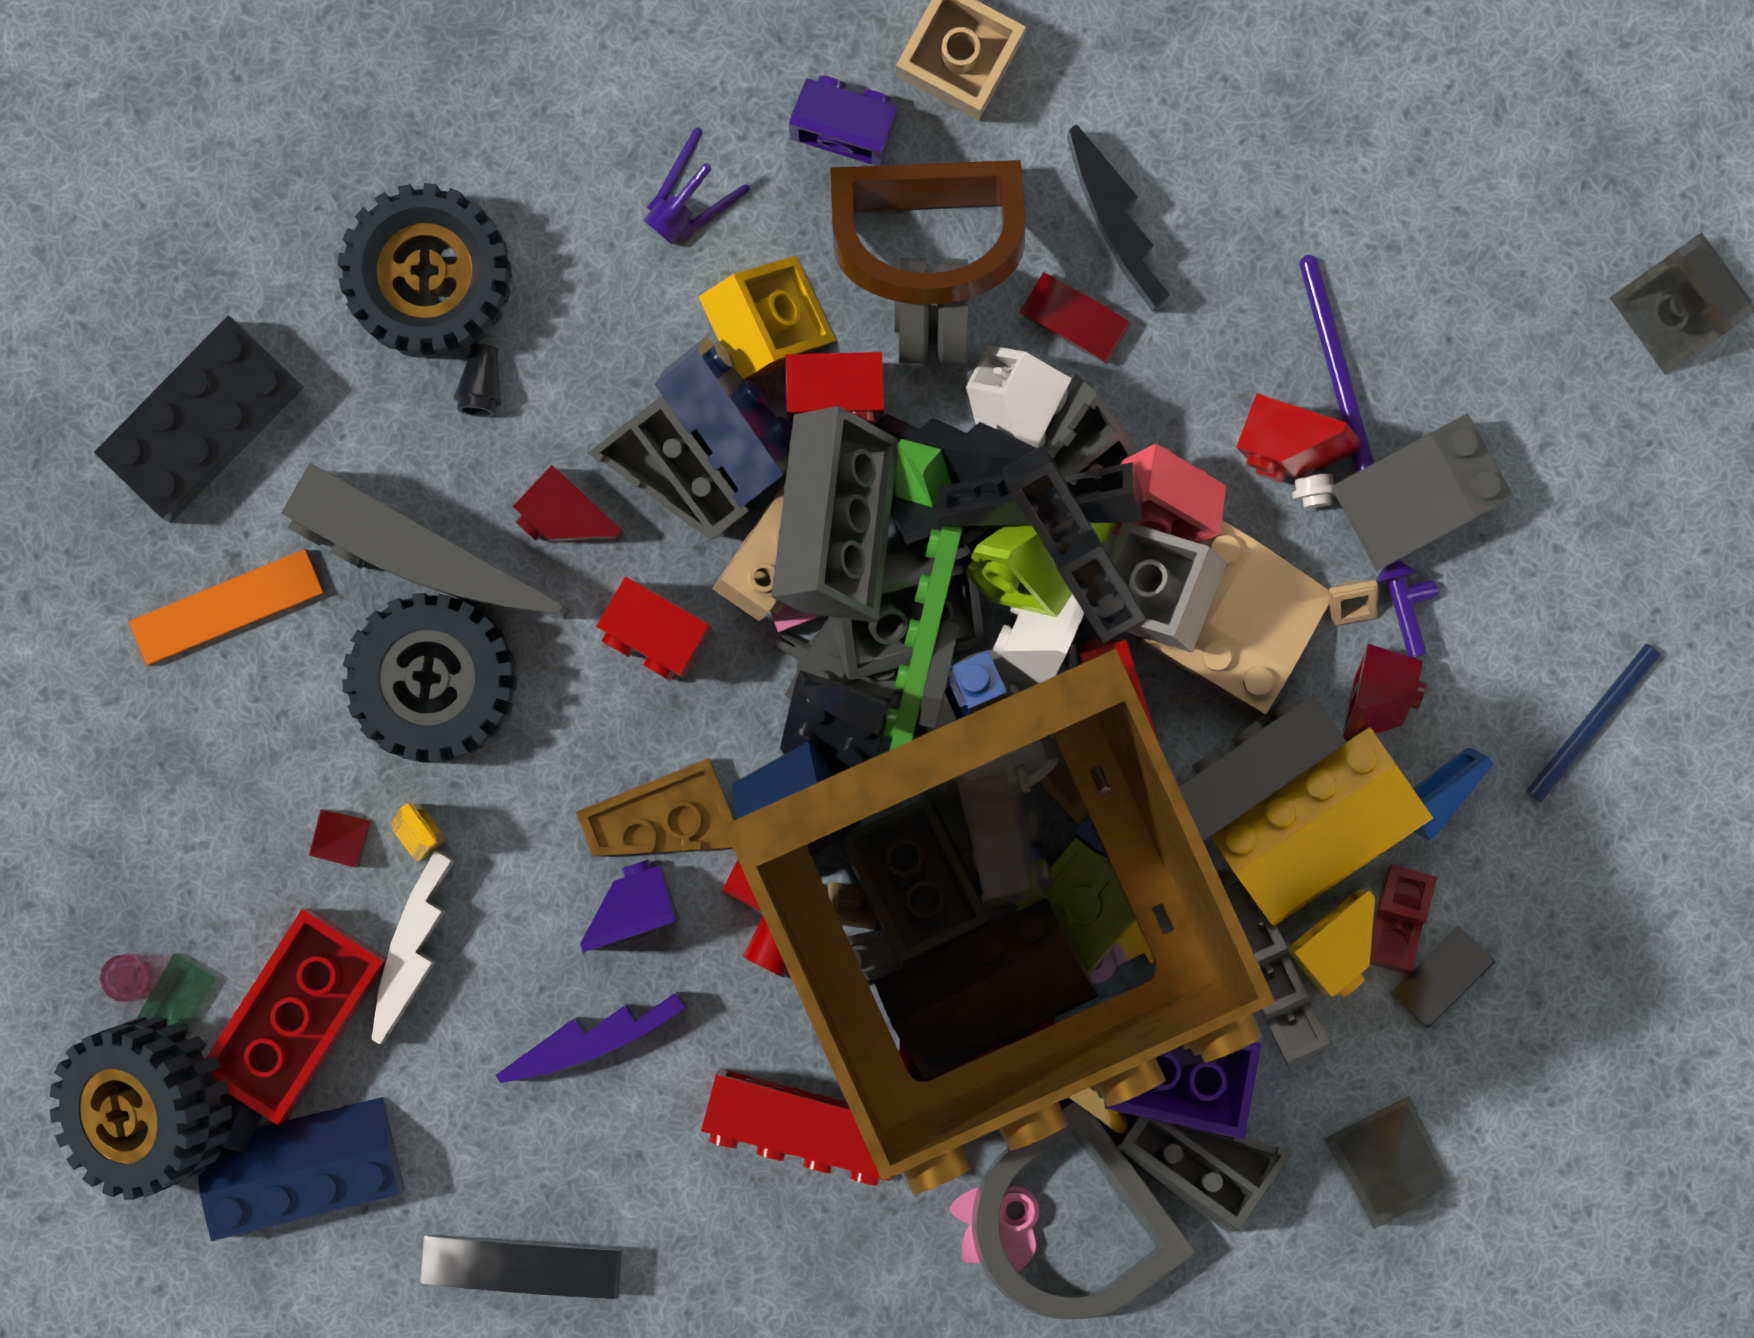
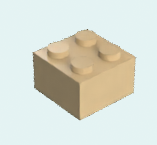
(960, 53)

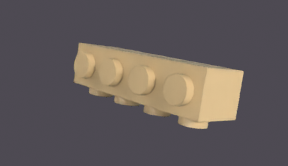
(751, 571)

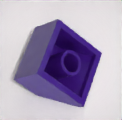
(843, 120)

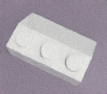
(1039, 642)

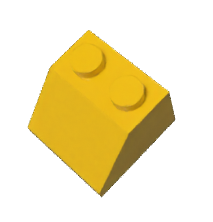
(766, 315)
(1338, 946)

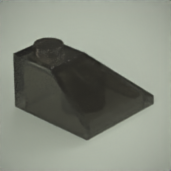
(1389, 1162)

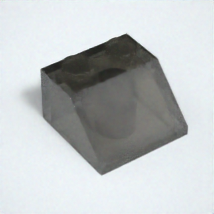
(1683, 303)

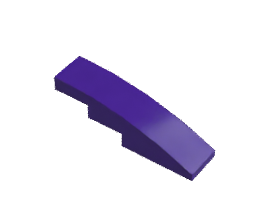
(575, 1045)

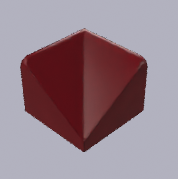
(339, 838)

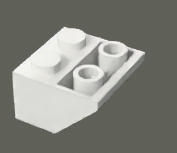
(1016, 393)

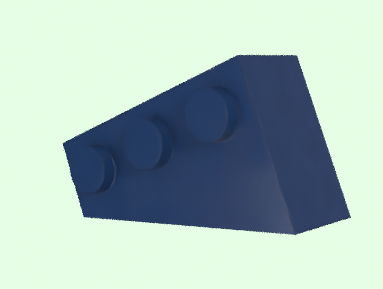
(729, 417)

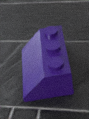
(1200, 1093)

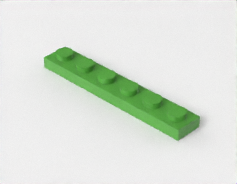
(923, 634)

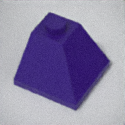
(632, 906)

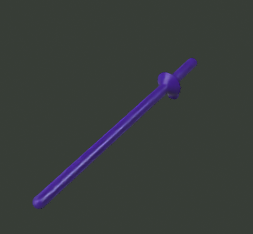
(1395, 573)

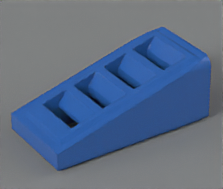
(1449, 787)

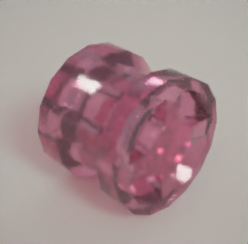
(114, 978)

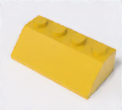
(1321, 826)

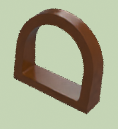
(928, 187)

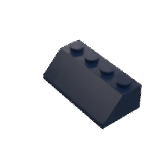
(302, 1170)

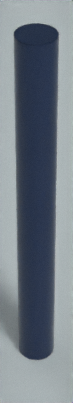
(1593, 722)

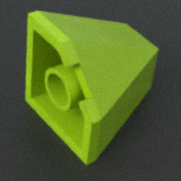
(1019, 571)

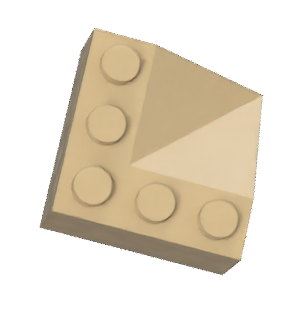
(1253, 624)

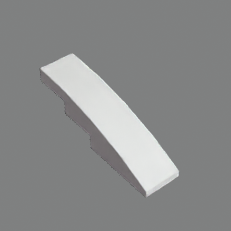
(405, 963)

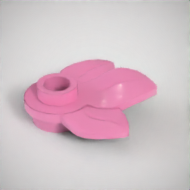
(1015, 1234)

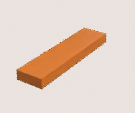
(226, 607)

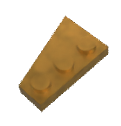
(661, 816)

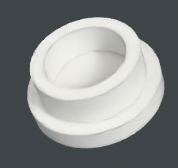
(1314, 491)

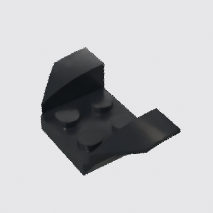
(837, 718)

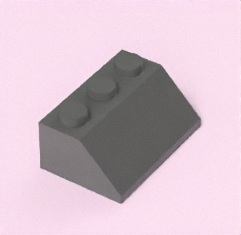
(879, 645)

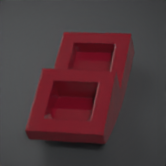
(1075, 318)
(1400, 918)

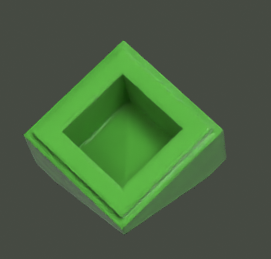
(919, 473)

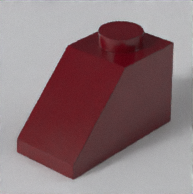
(562, 512)
(1383, 691)

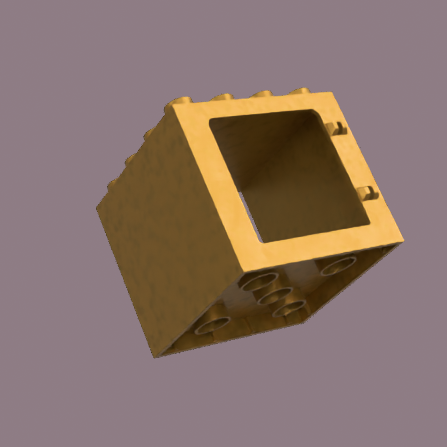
(1203, 970)

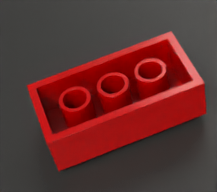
(295, 1014)
(787, 1122)

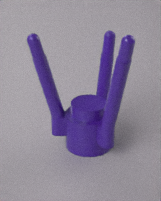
(671, 215)

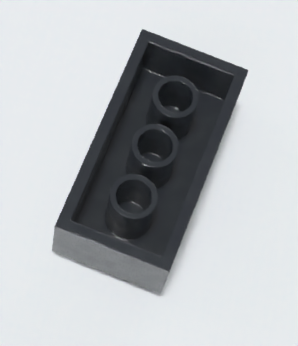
(198, 419)

